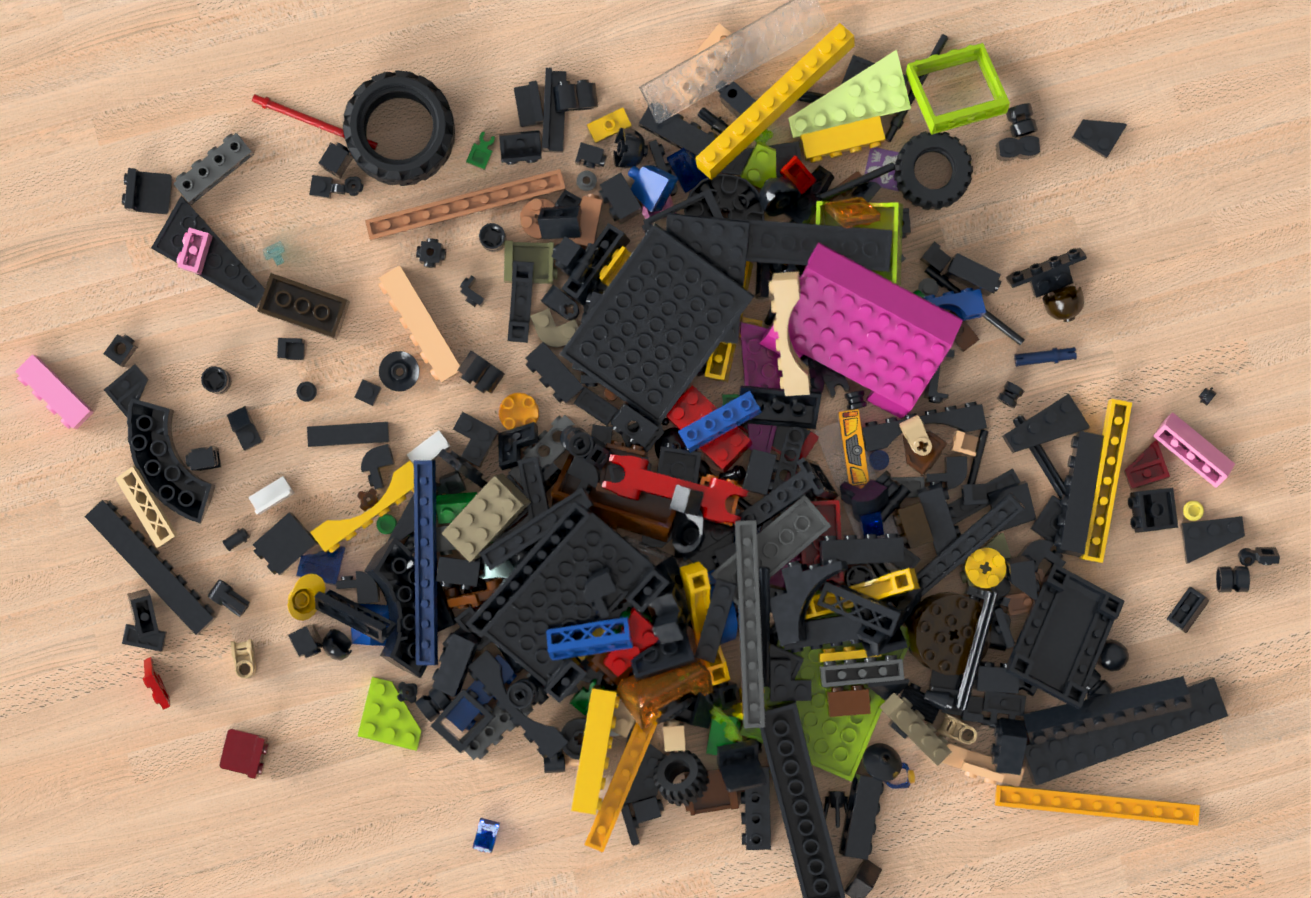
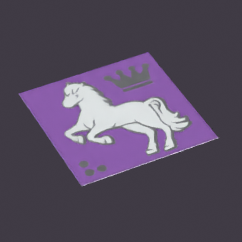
(878, 158)

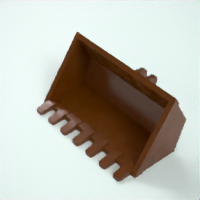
(620, 511)

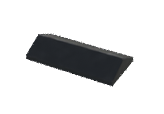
(784, 410)

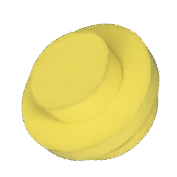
(1193, 510)

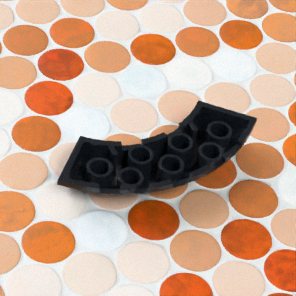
(160, 464)
(394, 573)

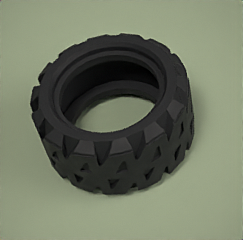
(384, 88)

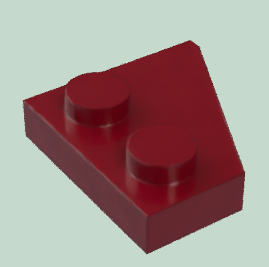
(1147, 468)

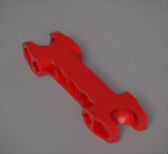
(640, 480)

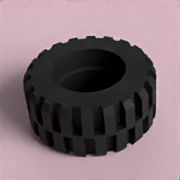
(941, 144)

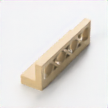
(146, 507)

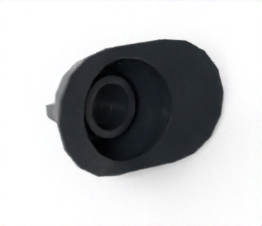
(688, 532)

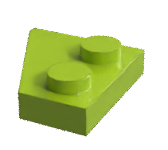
(760, 165)

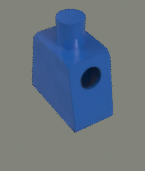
(652, 186)

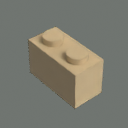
(674, 736)

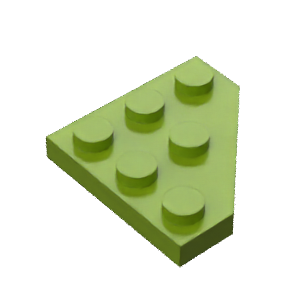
(387, 718)

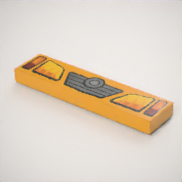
(853, 448)

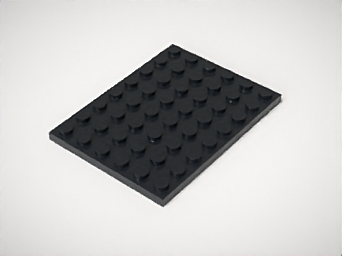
(656, 324)

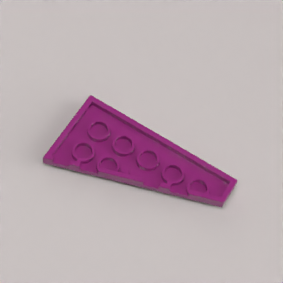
(759, 370)

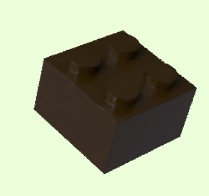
(913, 525)

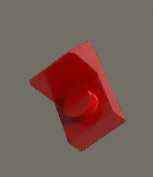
(798, 174)

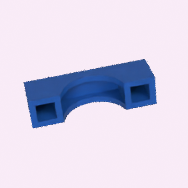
(965, 305)

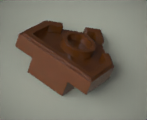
(923, 463)

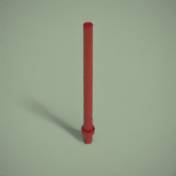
(267, 103)

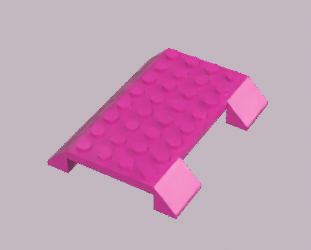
(868, 330)

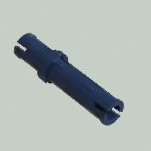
(1054, 355)

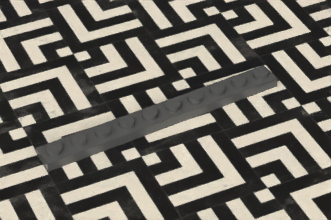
(749, 624)

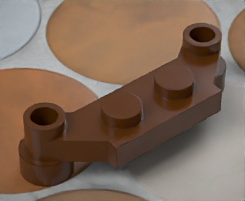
(460, 601)

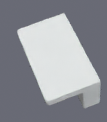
(429, 448)
(271, 495)

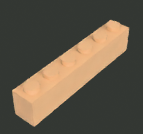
(420, 324)

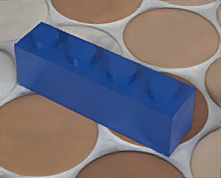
(464, 713)

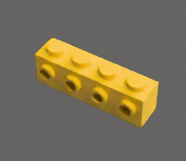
(842, 138)

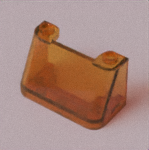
(648, 695)

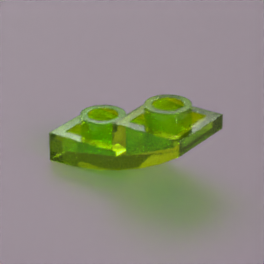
(730, 728)

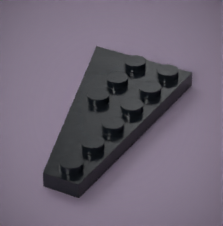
(221, 264)

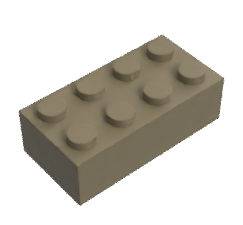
(486, 517)

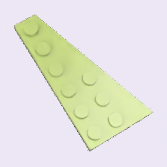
(869, 94)

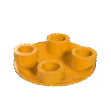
(518, 410)

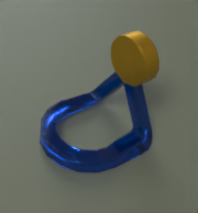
(911, 779)

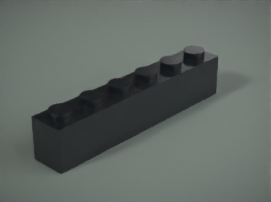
(1079, 493)

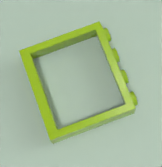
(966, 115)

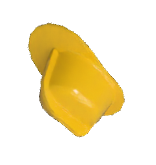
(301, 599)

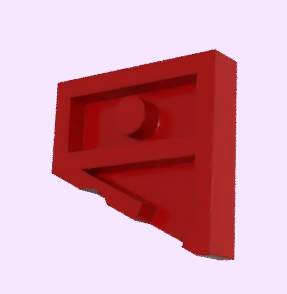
(156, 684)

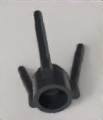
(837, 800)

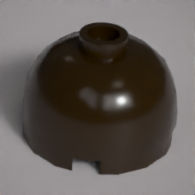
(1065, 303)

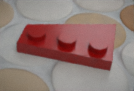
(643, 637)

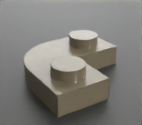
(549, 333)

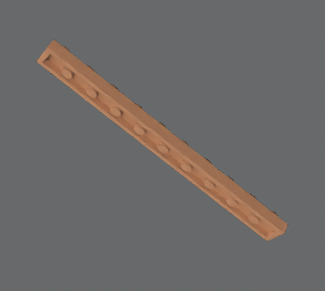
(465, 204)

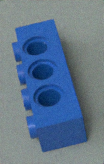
(719, 421)

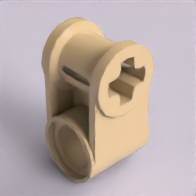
(914, 433)
(244, 657)
(955, 729)

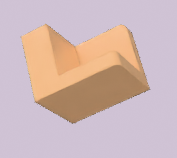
(964, 444)

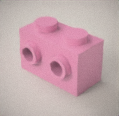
(194, 251)

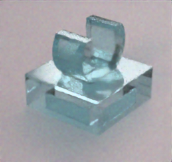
(274, 251)

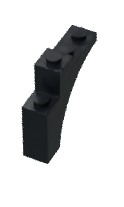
(791, 606)

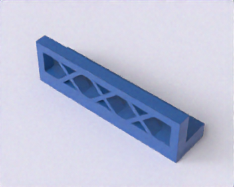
(591, 645)

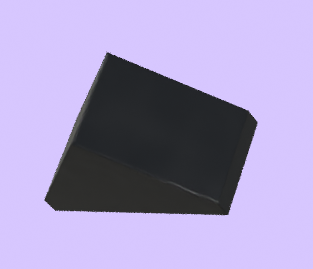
(863, 880)

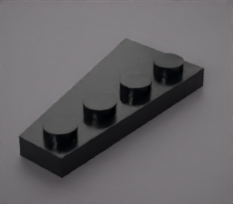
(784, 154)

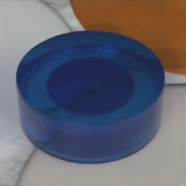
(879, 459)

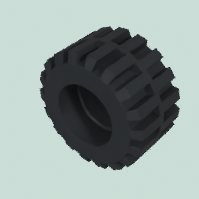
(690, 788)

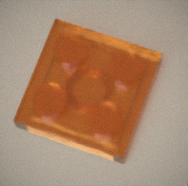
(852, 212)

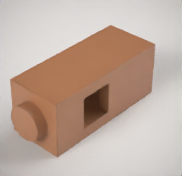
(589, 219)

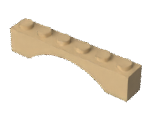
(795, 372)

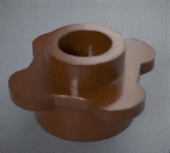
(364, 495)

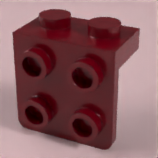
(244, 753)

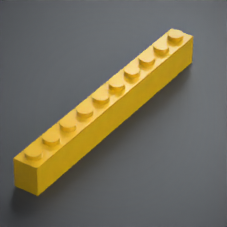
(775, 101)

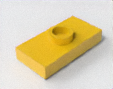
(608, 125)

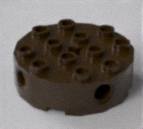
(930, 630)

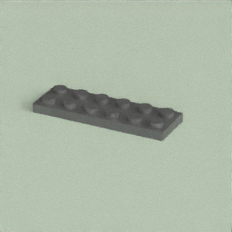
(781, 540)

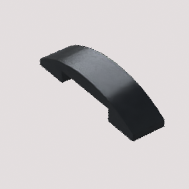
(520, 301)

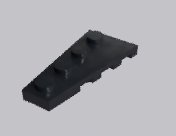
(1051, 423)

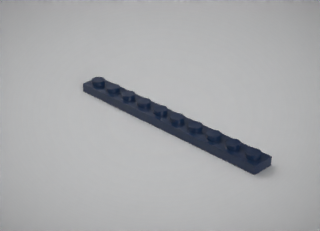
(425, 562)

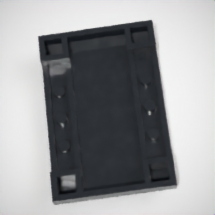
(1064, 635)

